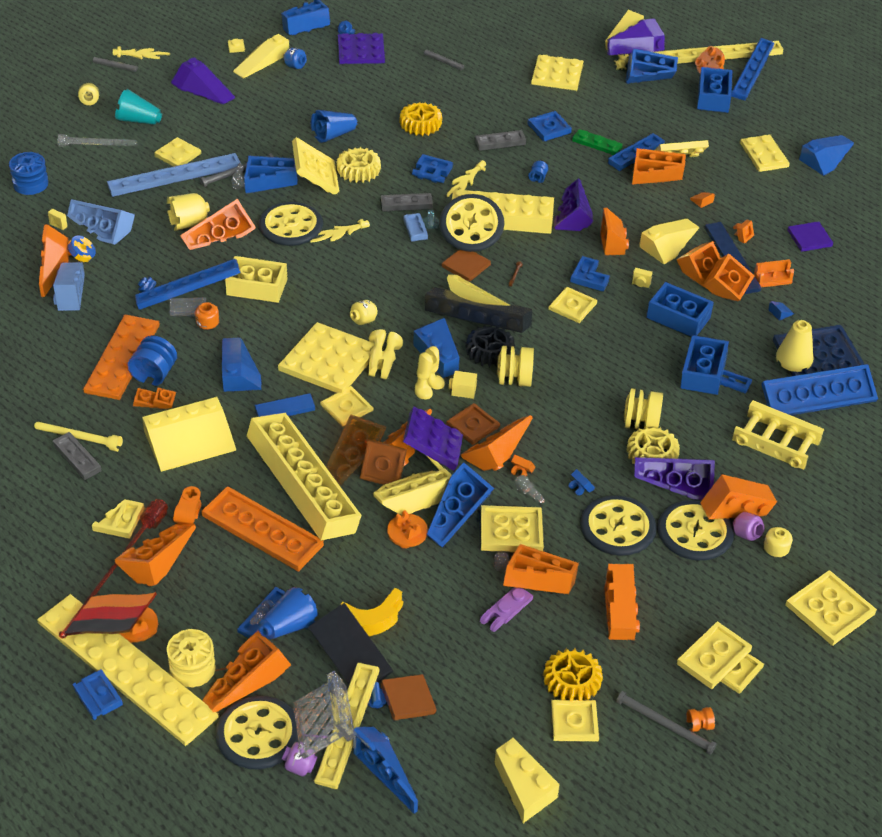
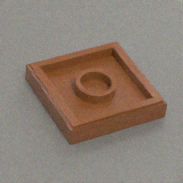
(466, 264)
(473, 423)
(382, 462)
(408, 697)

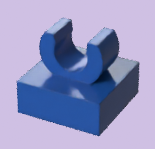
(582, 482)

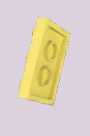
(692, 149)
(764, 153)
(714, 655)

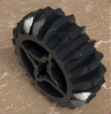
(486, 344)

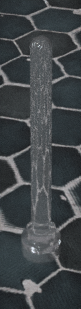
(66, 140)

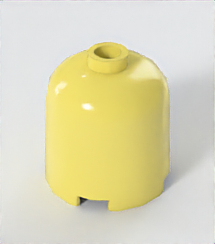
(187, 210)

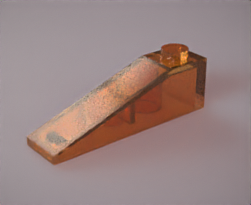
(351, 447)

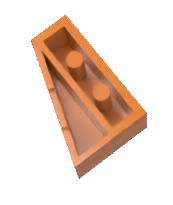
(734, 495)
(620, 602)

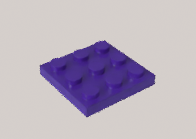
(361, 48)
(433, 438)

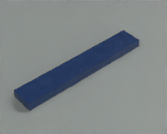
(725, 245)

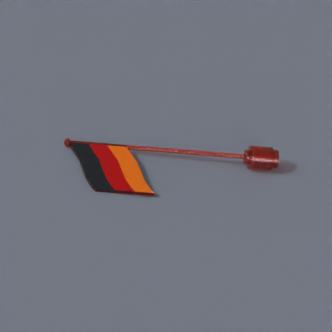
(116, 611)

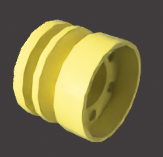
(516, 366)
(643, 409)
(191, 657)

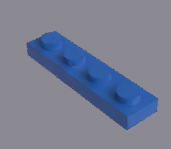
(627, 156)

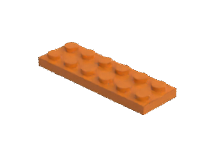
(112, 371)
(263, 528)

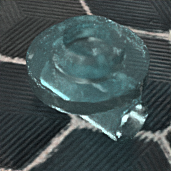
(431, 221)

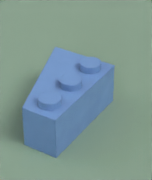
(69, 286)

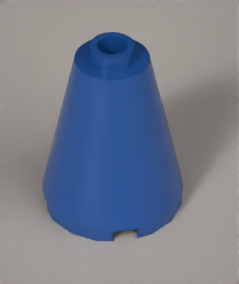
(331, 124)
(288, 614)

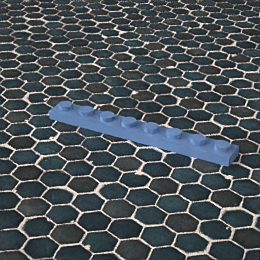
(172, 174)

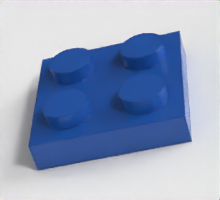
(549, 126)

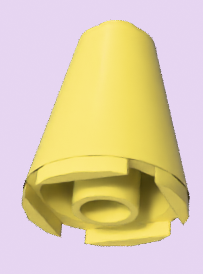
(797, 347)

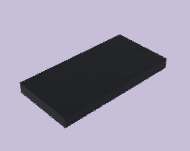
(348, 643)

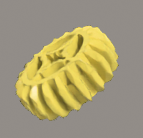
(358, 165)
(654, 443)

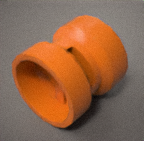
(701, 719)

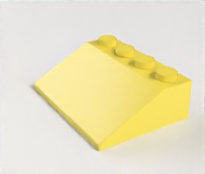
(188, 434)

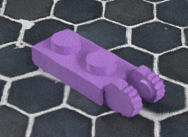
(507, 607)

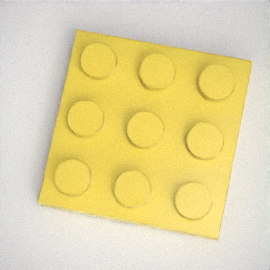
(557, 72)
(315, 166)
(508, 527)
(830, 607)

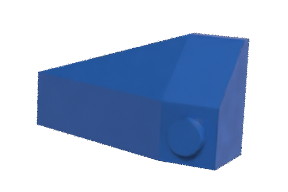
(825, 153)
(238, 367)
(378, 756)

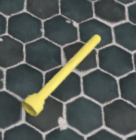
(110, 441)

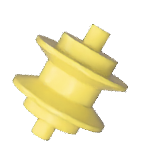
(622, 61)

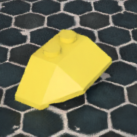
(471, 292)
(414, 492)

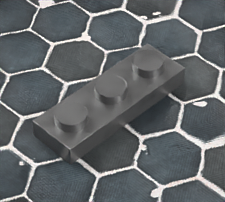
(500, 140)
(406, 202)
(77, 456)

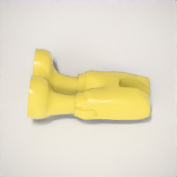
(383, 359)
(426, 376)

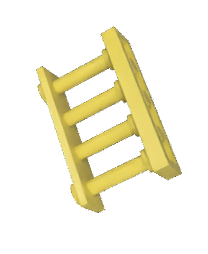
(784, 422)

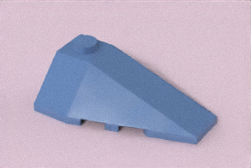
(106, 222)

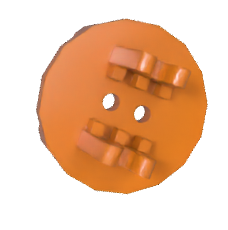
(710, 58)
(407, 530)
(144, 629)

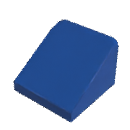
(779, 310)

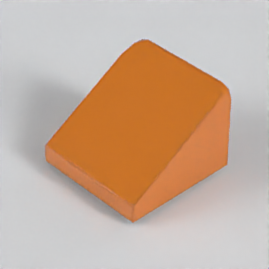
(703, 199)

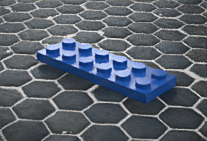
(820, 390)

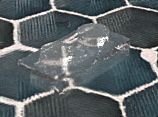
(185, 306)

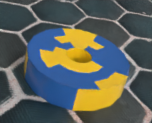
(81, 248)

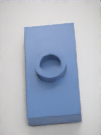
(415, 227)

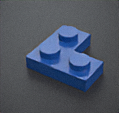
(586, 276)

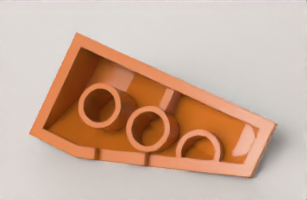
(255, 667)

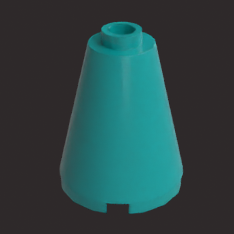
(136, 109)

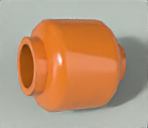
(207, 316)

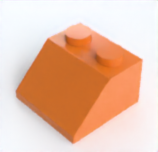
(613, 234)
(699, 262)
(728, 279)

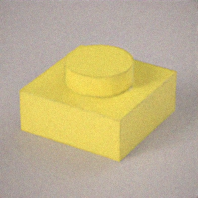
(236, 45)
(57, 219)
(642, 278)

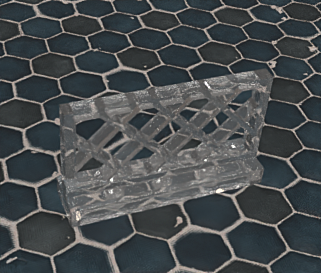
(338, 710)

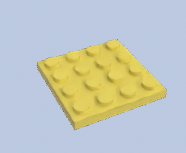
(328, 358)

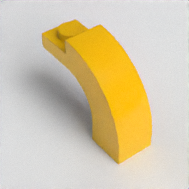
(382, 617)

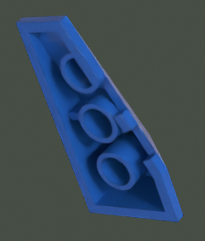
(460, 500)

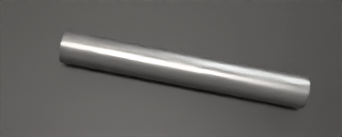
(444, 60)
(115, 64)

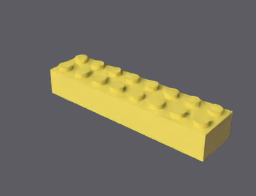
(303, 476)

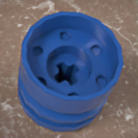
(28, 173)
(152, 359)

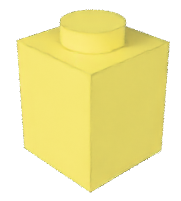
(463, 384)

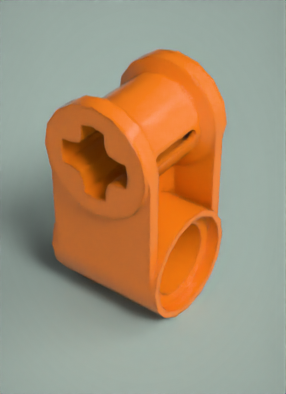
(188, 506)

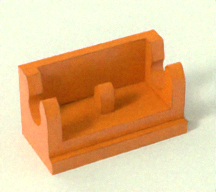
(774, 273)

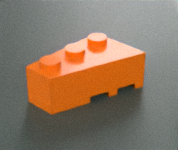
(657, 166)
(540, 571)

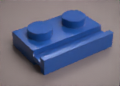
(97, 694)

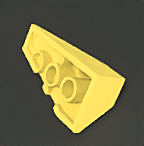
(263, 55)
(667, 239)

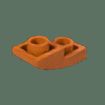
(160, 399)

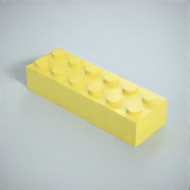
(519, 211)

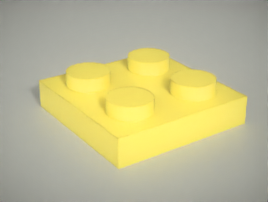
(177, 152)

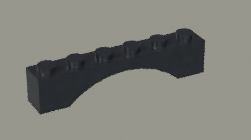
(506, 317)

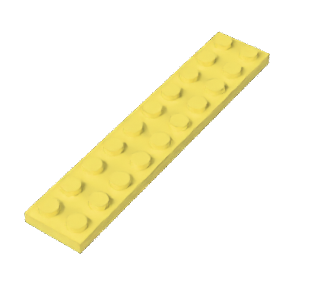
(133, 675)

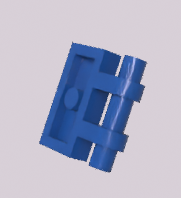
(433, 165)

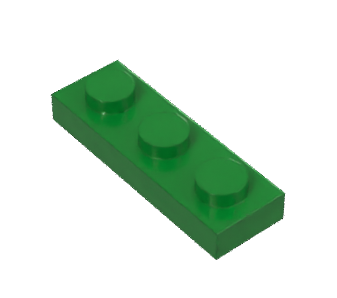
(597, 142)

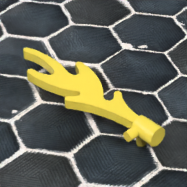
(148, 53)
(469, 177)
(340, 231)

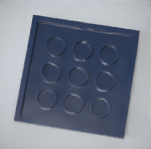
(830, 350)

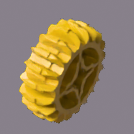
(420, 118)
(568, 679)

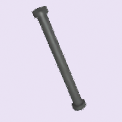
(204, 181)
(685, 733)

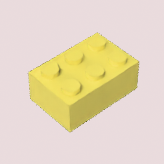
(258, 280)

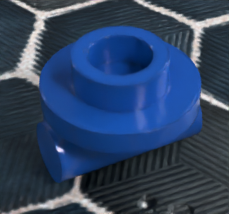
(345, 27)
(146, 284)
(377, 697)

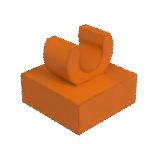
(744, 231)
(522, 464)

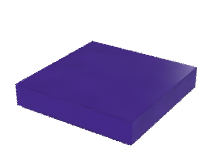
(810, 236)

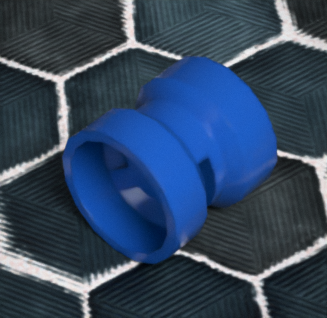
(538, 171)

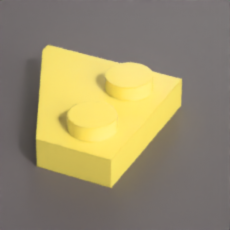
(120, 520)

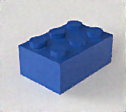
(714, 89)
(680, 309)
(704, 365)

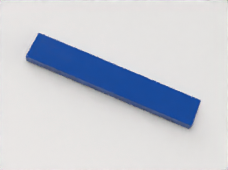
(752, 69)
(187, 284)

